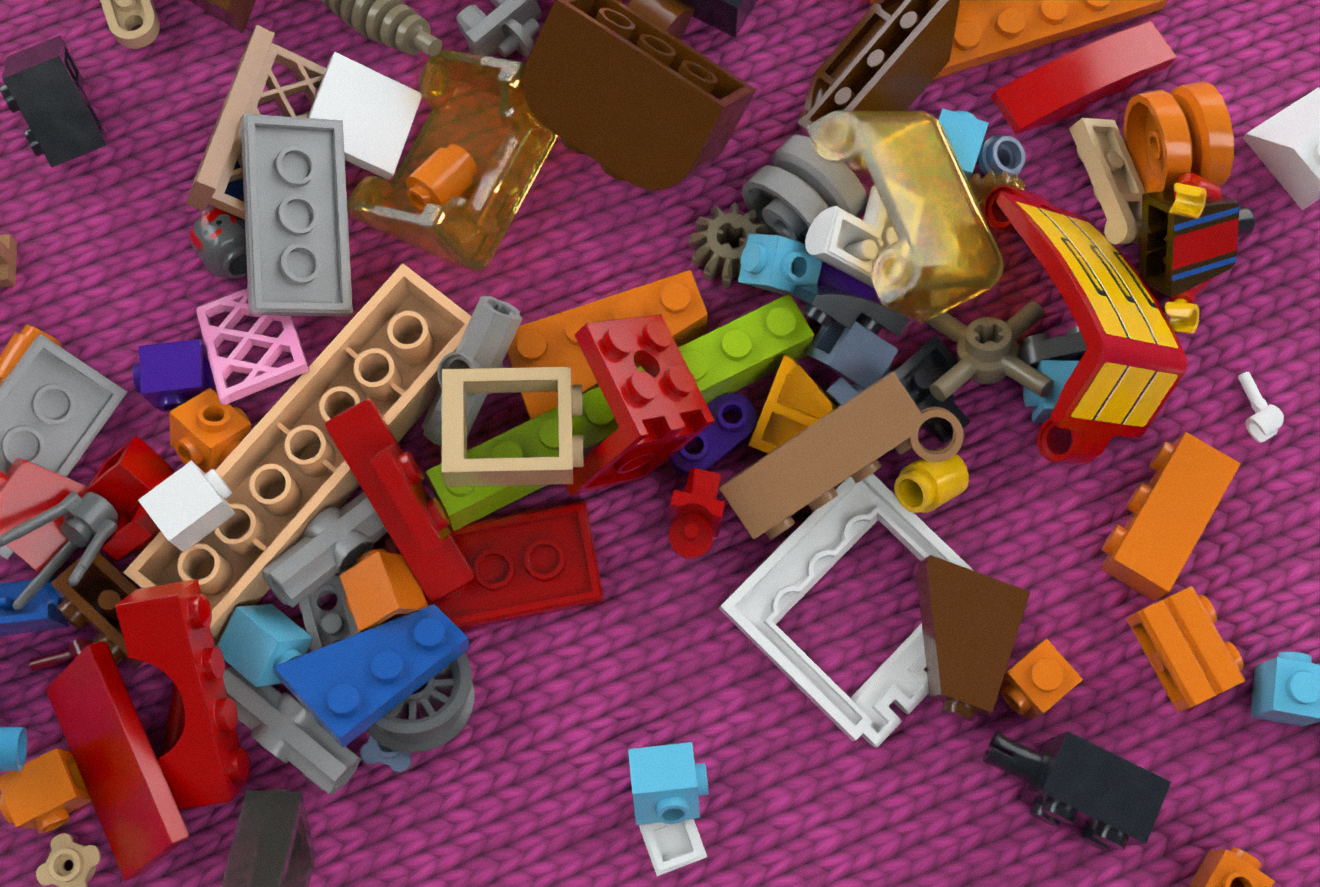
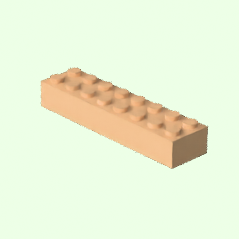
(289, 461)

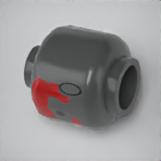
(220, 243)

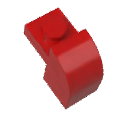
(124, 480)

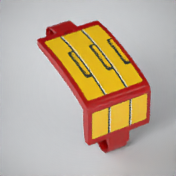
(1130, 344)

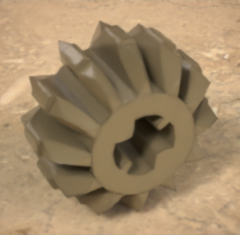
(721, 228)

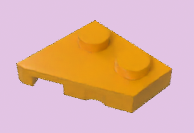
(790, 407)

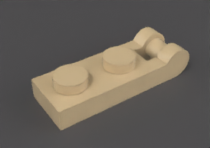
(1112, 176)

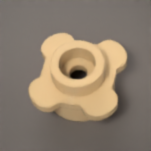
(63, 849)

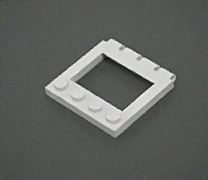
(798, 567)

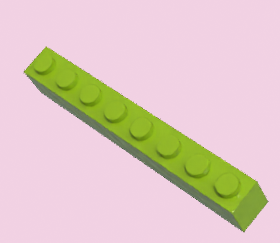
(718, 361)

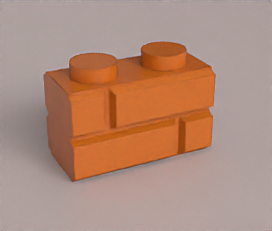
(1187, 648)

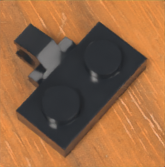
(917, 376)

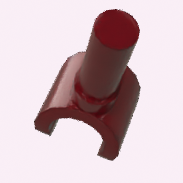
(58, 658)

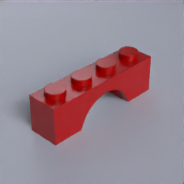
(173, 632)

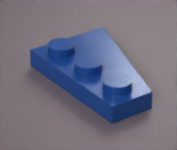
(373, 671)

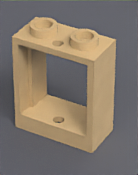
(461, 471)

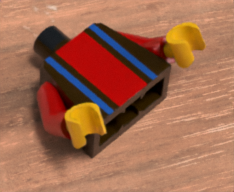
(1189, 241)

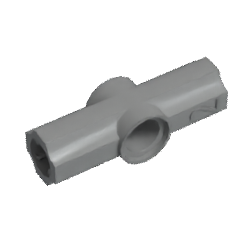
(481, 346)
(327, 548)
(291, 732)

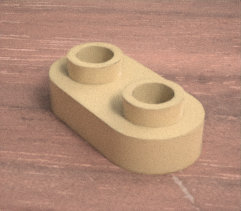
(125, 14)

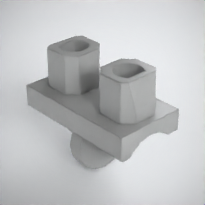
(502, 30)

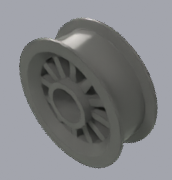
(449, 693)

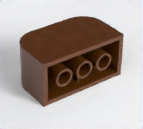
(630, 93)

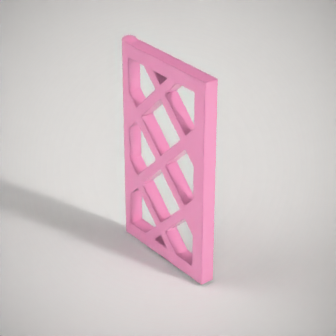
(260, 374)

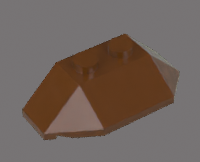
(884, 59)

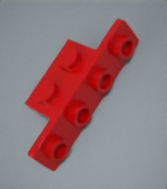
(400, 500)

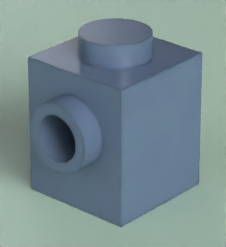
(853, 353)

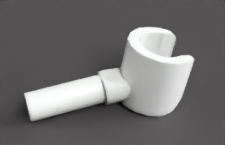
(1267, 417)

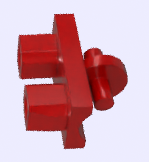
(696, 514)

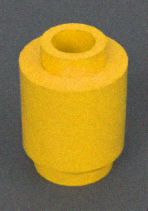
(930, 484)

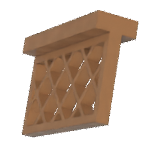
(242, 98)

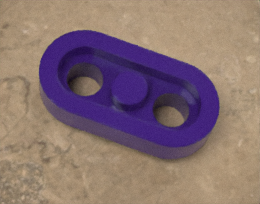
(720, 437)

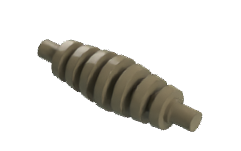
(387, 23)

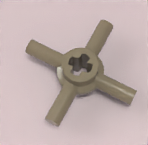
(989, 352)

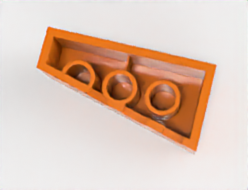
(553, 342)

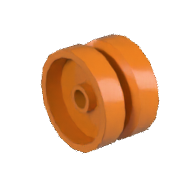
(1179, 135)

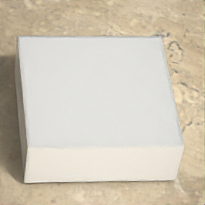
(672, 845)

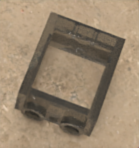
(271, 842)

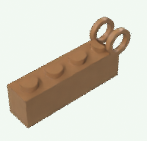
(830, 452)

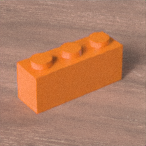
(1168, 515)

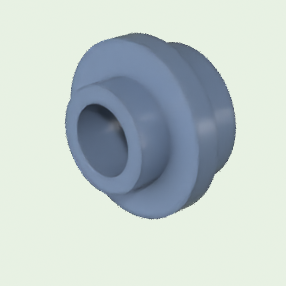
(1009, 152)

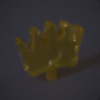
(983, 186)

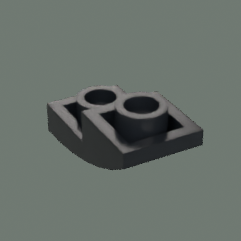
(845, 307)

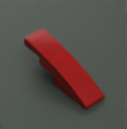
(1082, 76)

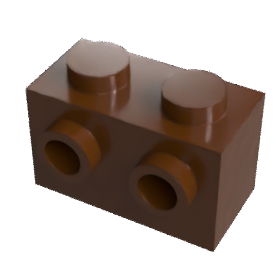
(94, 604)

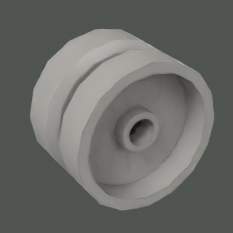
(800, 188)

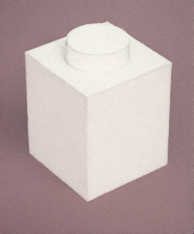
(188, 505)

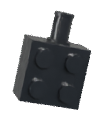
(1083, 787)

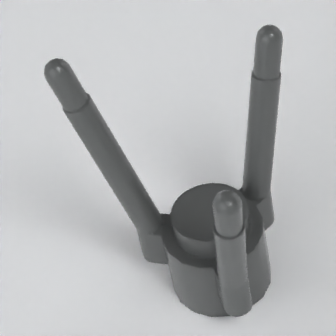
(85, 522)

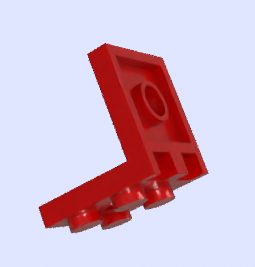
(653, 407)

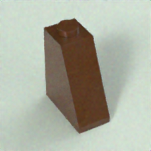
(966, 634)

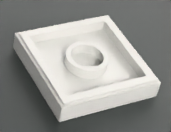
(373, 112)

